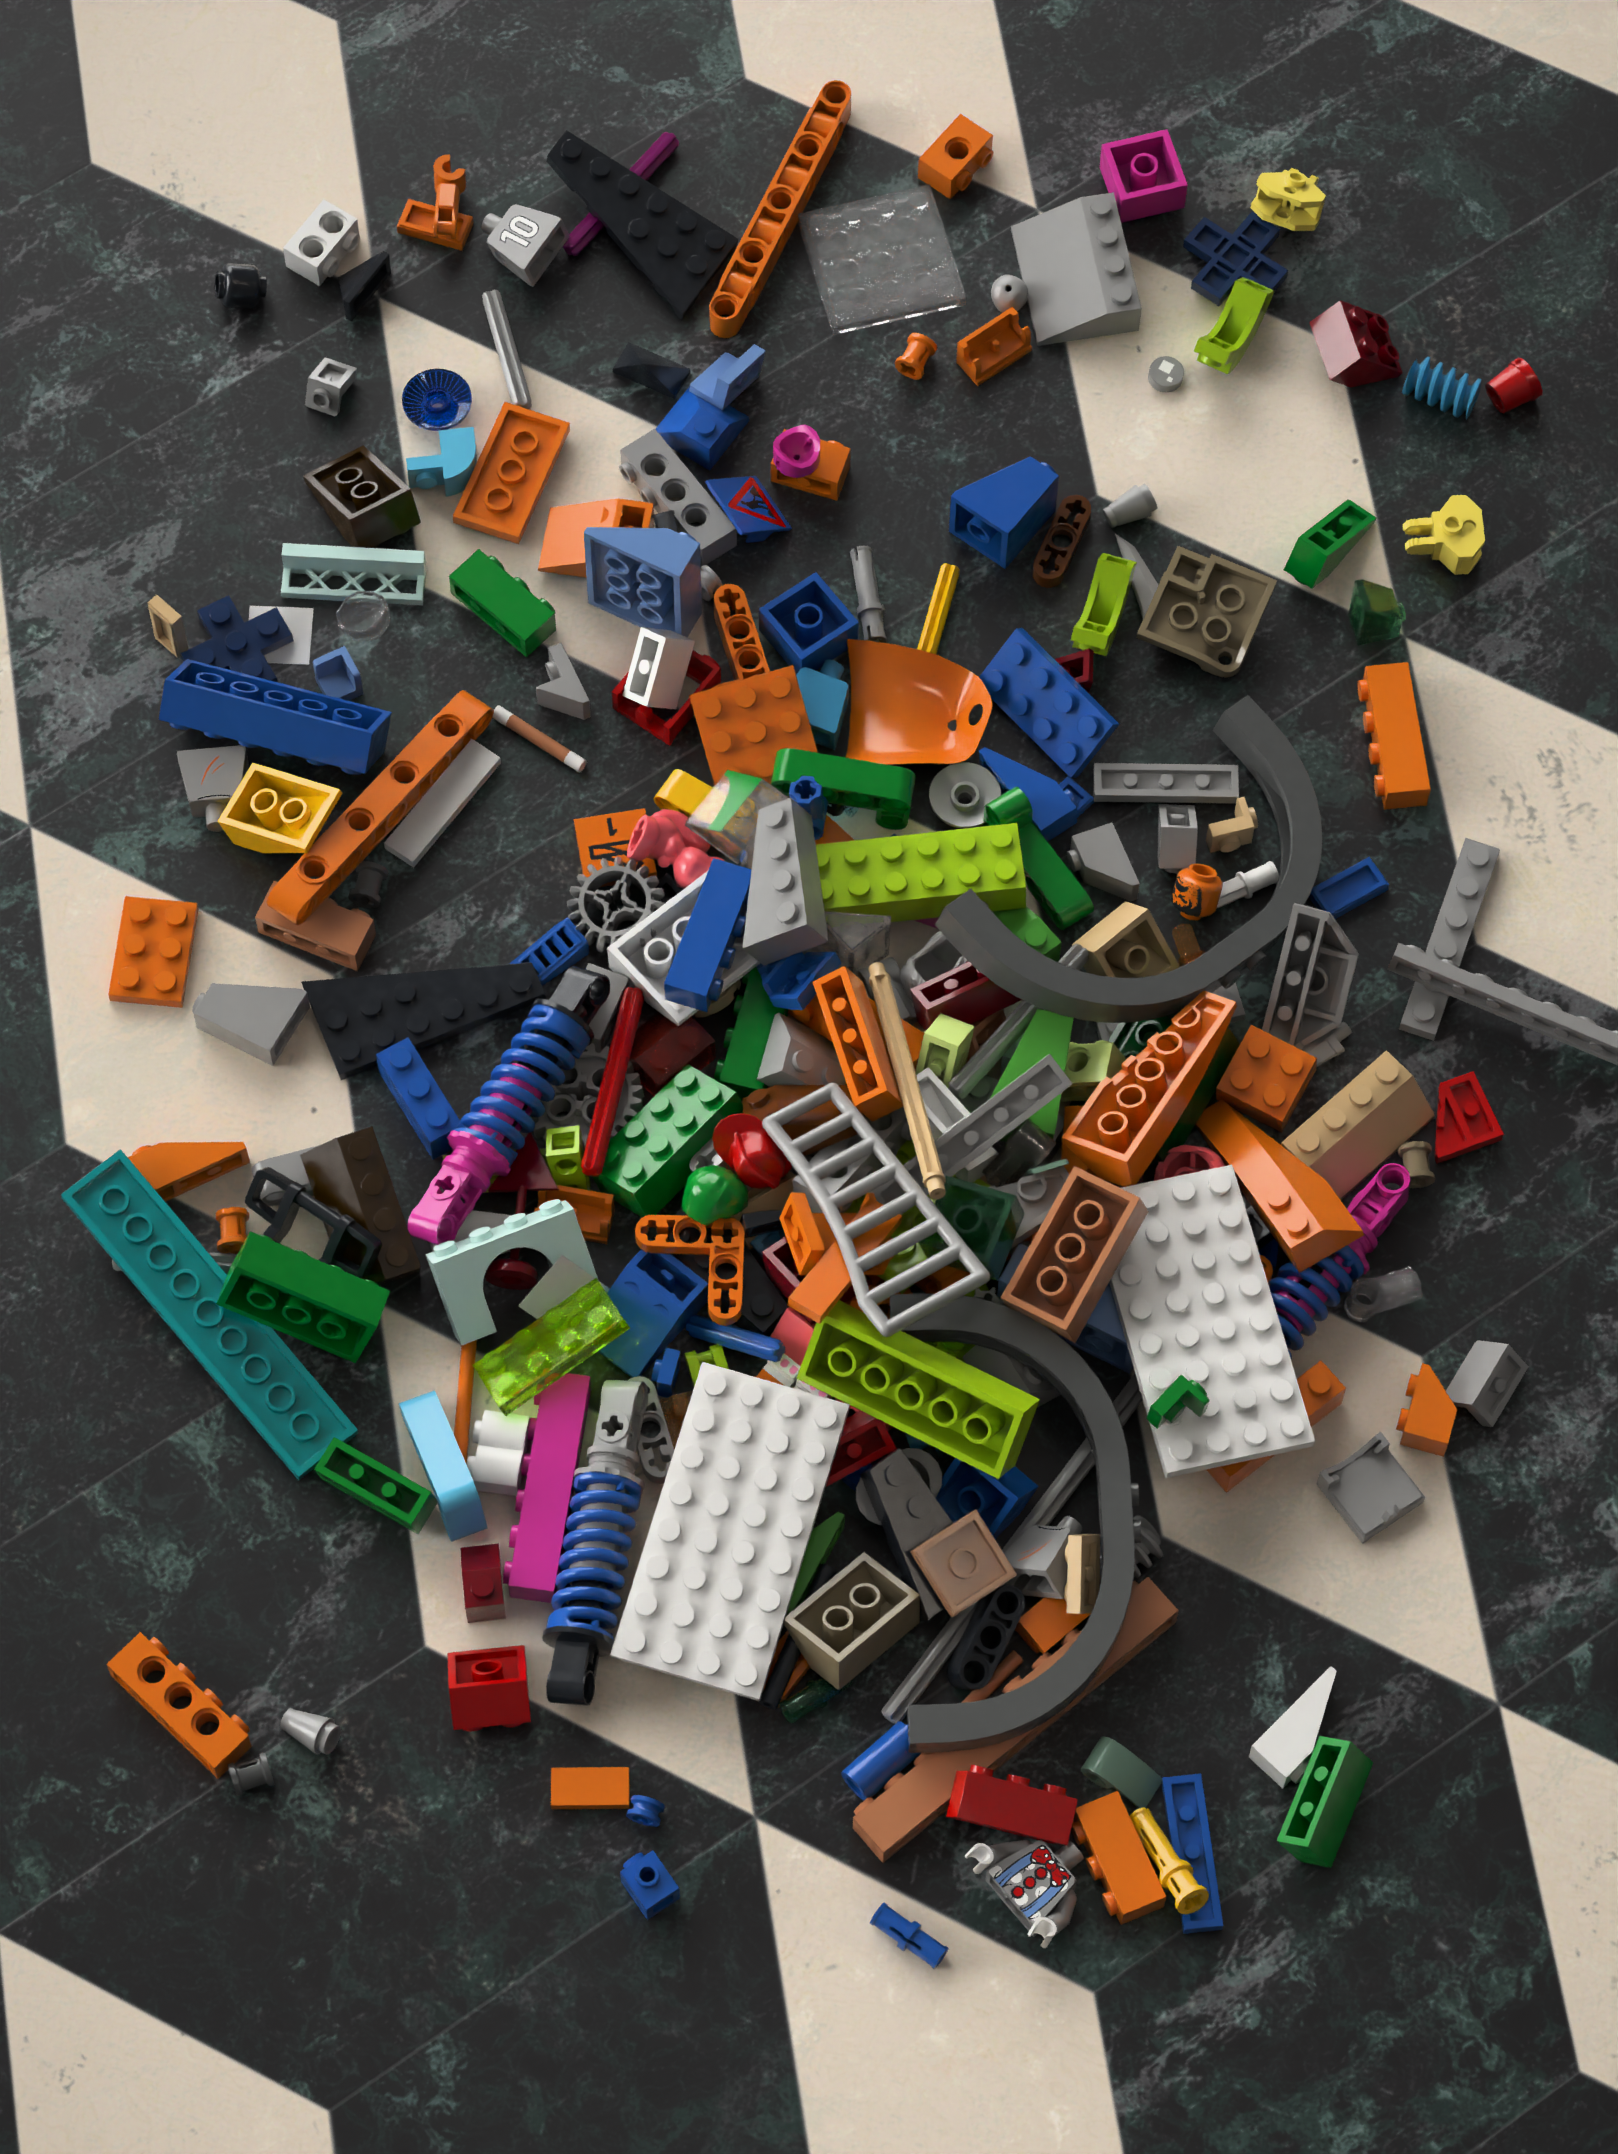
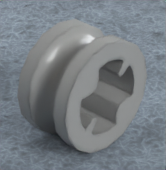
(709, 582)

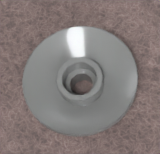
(959, 782)

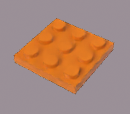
(751, 721)

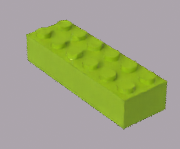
(923, 872)
(919, 1390)

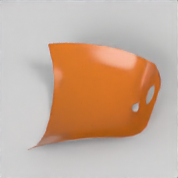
(905, 704)

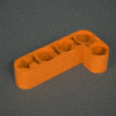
(738, 651)

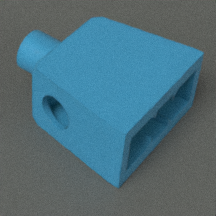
(825, 701)

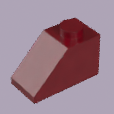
(482, 1583)

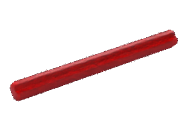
(612, 1082)

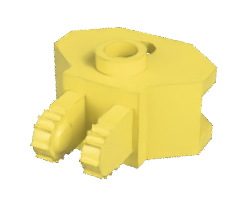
(1289, 200)
(1453, 533)

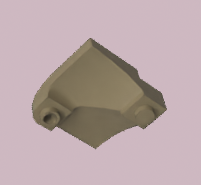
(1207, 610)

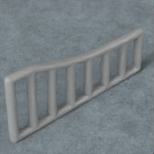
(845, 1233)

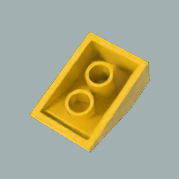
(277, 811)

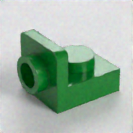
(1172, 1401)

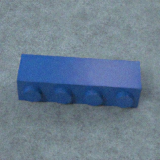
(710, 937)

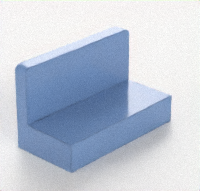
(728, 377)

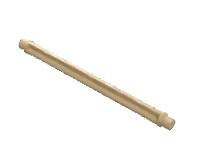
(907, 1081)

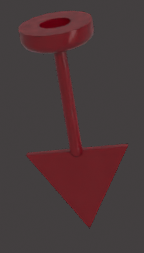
(527, 1173)

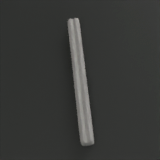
(1006, 1034)

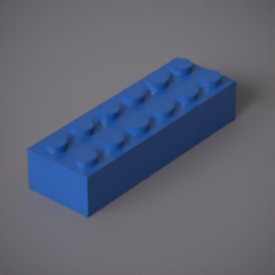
(274, 716)

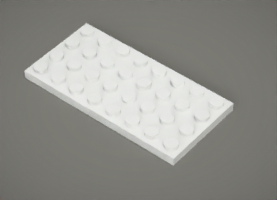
(1204, 1310)
(730, 1531)

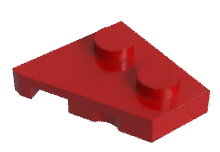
(1463, 1118)

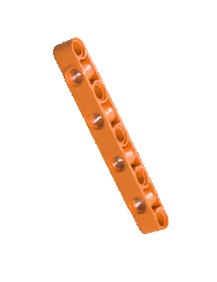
(772, 226)
(379, 808)

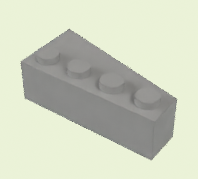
(785, 886)

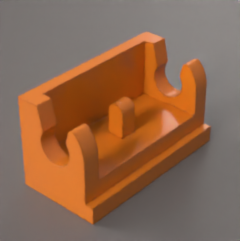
(993, 347)
(592, 1209)
(1047, 1624)

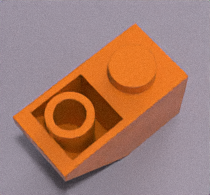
(1430, 1414)

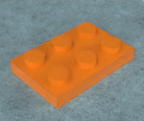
(153, 952)

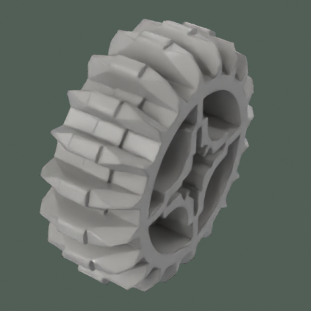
(602, 900)

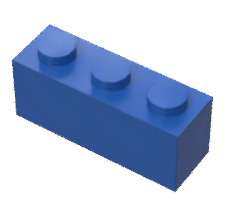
(418, 1096)

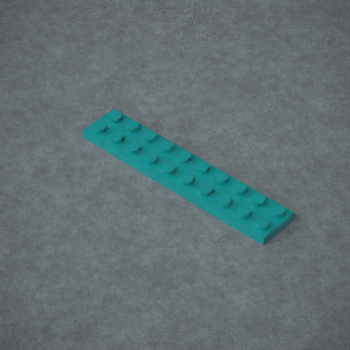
(183, 1288)

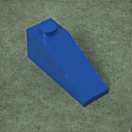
(1052, 807)

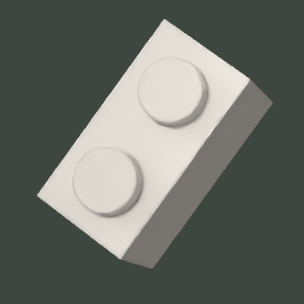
(658, 668)

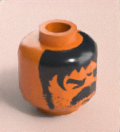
(1197, 891)

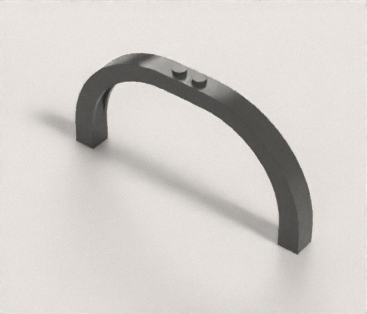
(1105, 999)
(1036, 1346)

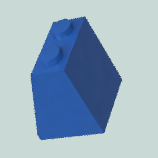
(1005, 509)

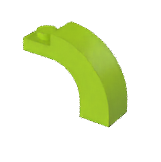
(1235, 327)
(1104, 604)

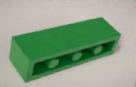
(748, 1038)

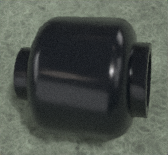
(239, 285)

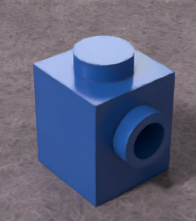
(649, 1883)

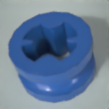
(645, 1810)

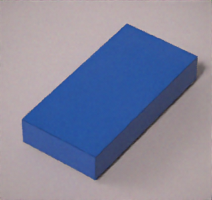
(1349, 888)

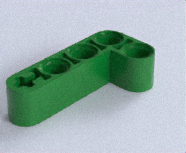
(851, 783)
(1044, 871)

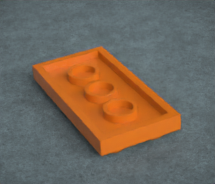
(511, 472)

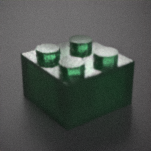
(982, 1218)

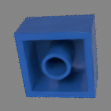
(808, 624)

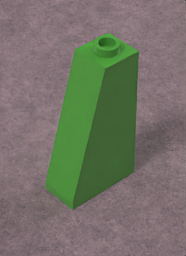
(1044, 1035)

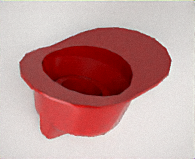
(750, 1151)

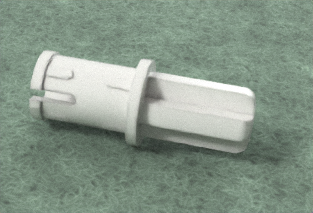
(1246, 883)

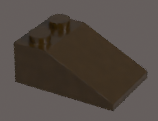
(363, 498)

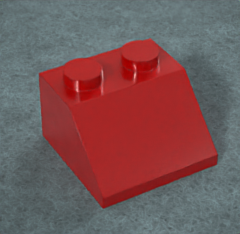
(488, 1688)

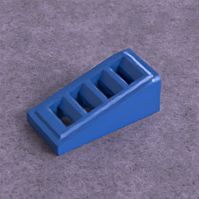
(555, 938)

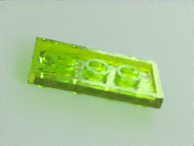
(551, 1346)

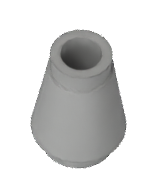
(1131, 506)
(311, 1730)

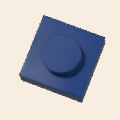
(666, 1372)

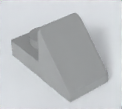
(564, 690)

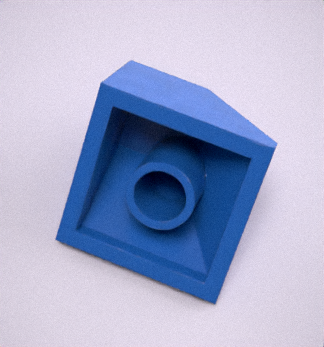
(701, 429)

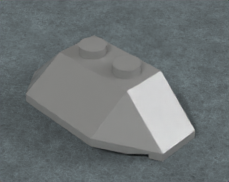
(1310, 978)

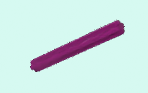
(644, 167)

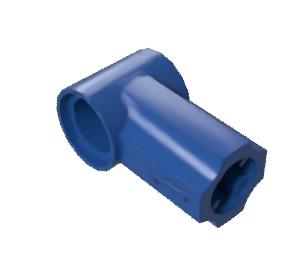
(810, 797)

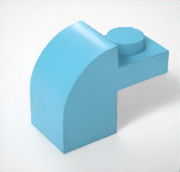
(448, 469)

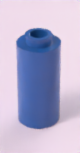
(879, 1762)

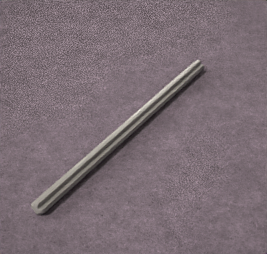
(1041, 1514)

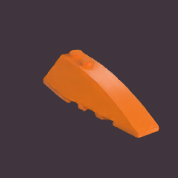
(1141, 1104)
(1282, 1189)

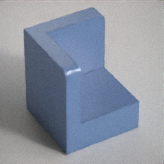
(338, 675)

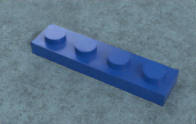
(1192, 1842)

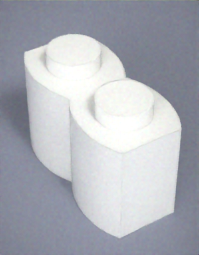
(499, 1452)

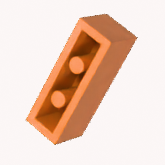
(1117, 1858)

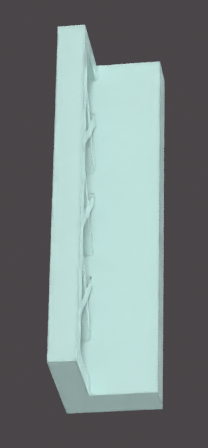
(350, 563)

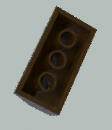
(354, 1181)

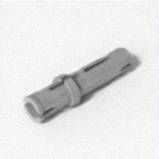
(869, 608)

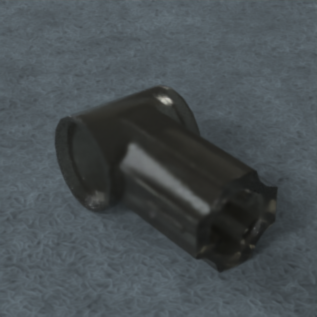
(1023, 1149)

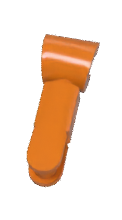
(448, 190)

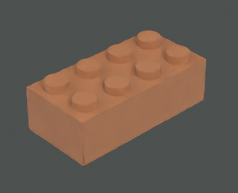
(1075, 1253)

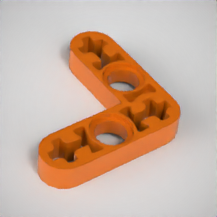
(718, 1250)

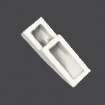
(944, 1113)

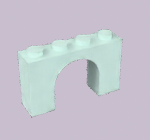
(462, 1265)

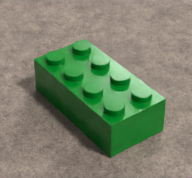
(653, 1151)
(303, 1297)

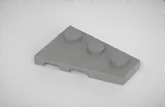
(1036, 1197)

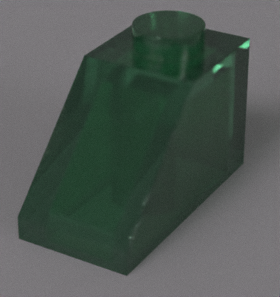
(1374, 612)

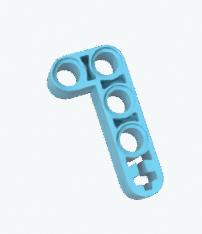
(444, 1465)

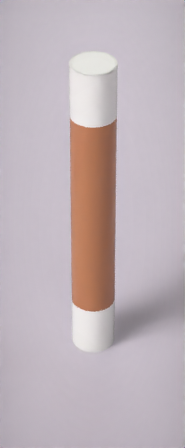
(539, 739)

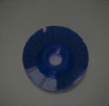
(436, 387)

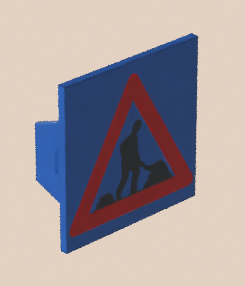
(748, 507)

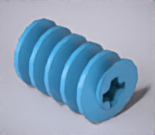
(1442, 387)

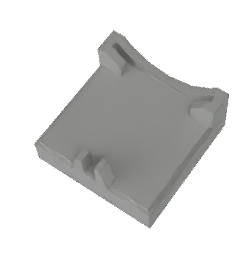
(1370, 1489)

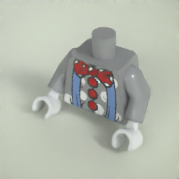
(1032, 1882)

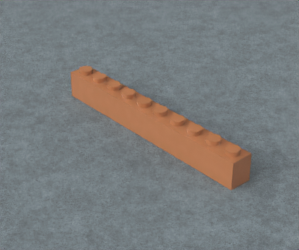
(925, 1791)

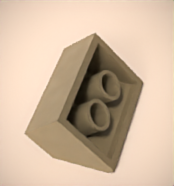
(853, 1620)

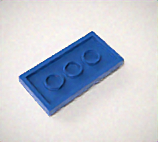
(1047, 703)

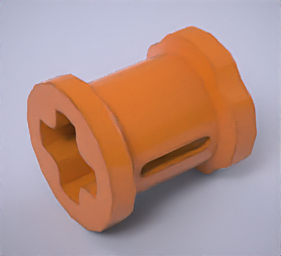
(915, 356)
(232, 1229)

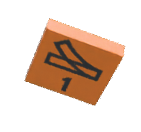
(607, 838)

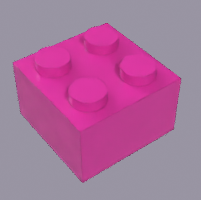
(1143, 175)

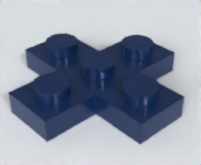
(1234, 256)
(237, 643)

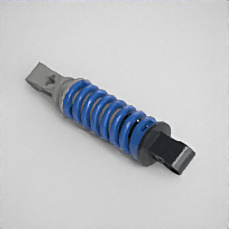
(593, 1545)

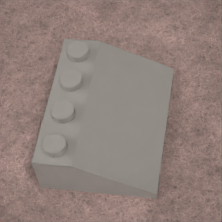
(1077, 271)

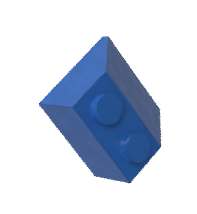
(995, 1499)

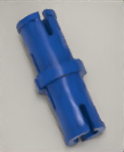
(909, 1935)

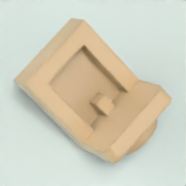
(1234, 832)

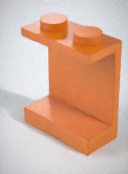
(811, 1235)

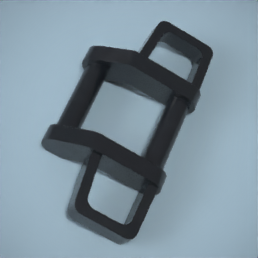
(283, 1219)

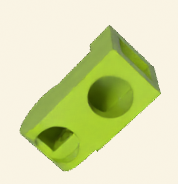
(565, 1156)

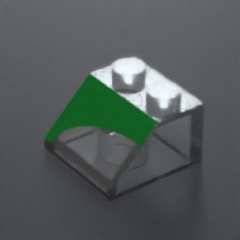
(730, 814)

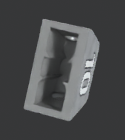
(525, 240)

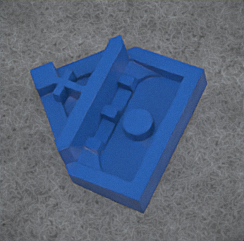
(791, 978)

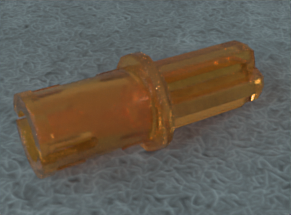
(1186, 944)

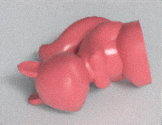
(670, 842)

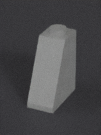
(251, 1017)

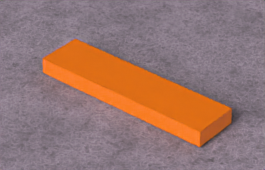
(830, 1276)

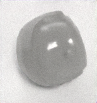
(1009, 292)

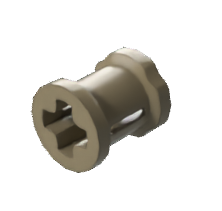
(1416, 1161)

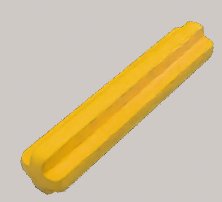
(939, 608)

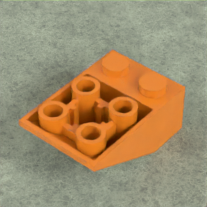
(564, 534)

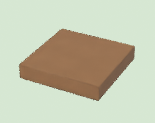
(963, 1563)

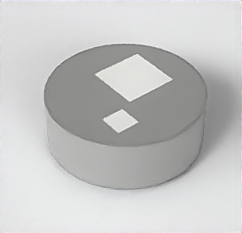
(1166, 374)

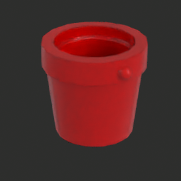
(1514, 386)

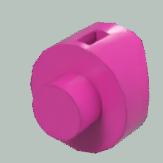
(797, 451)

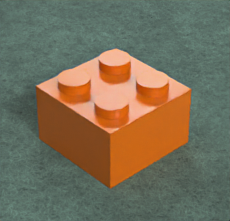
(1266, 1078)

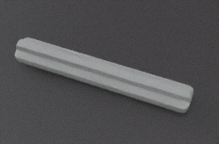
(506, 349)

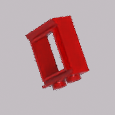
(701, 669)

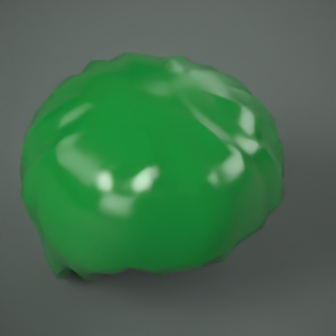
(713, 1194)

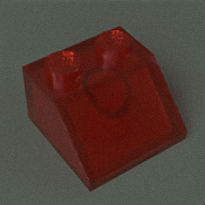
(665, 1049)

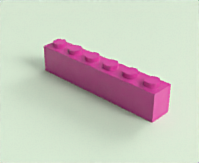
(548, 1488)

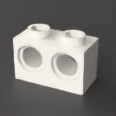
(316, 239)

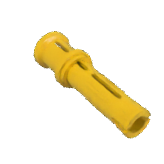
(1174, 1872)

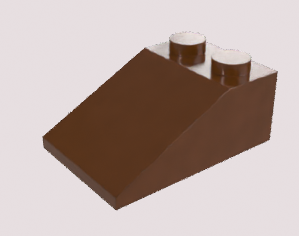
(768, 1101)

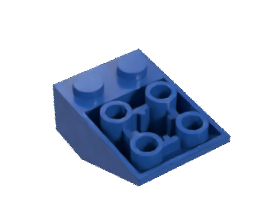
(657, 1302)

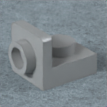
(328, 385)

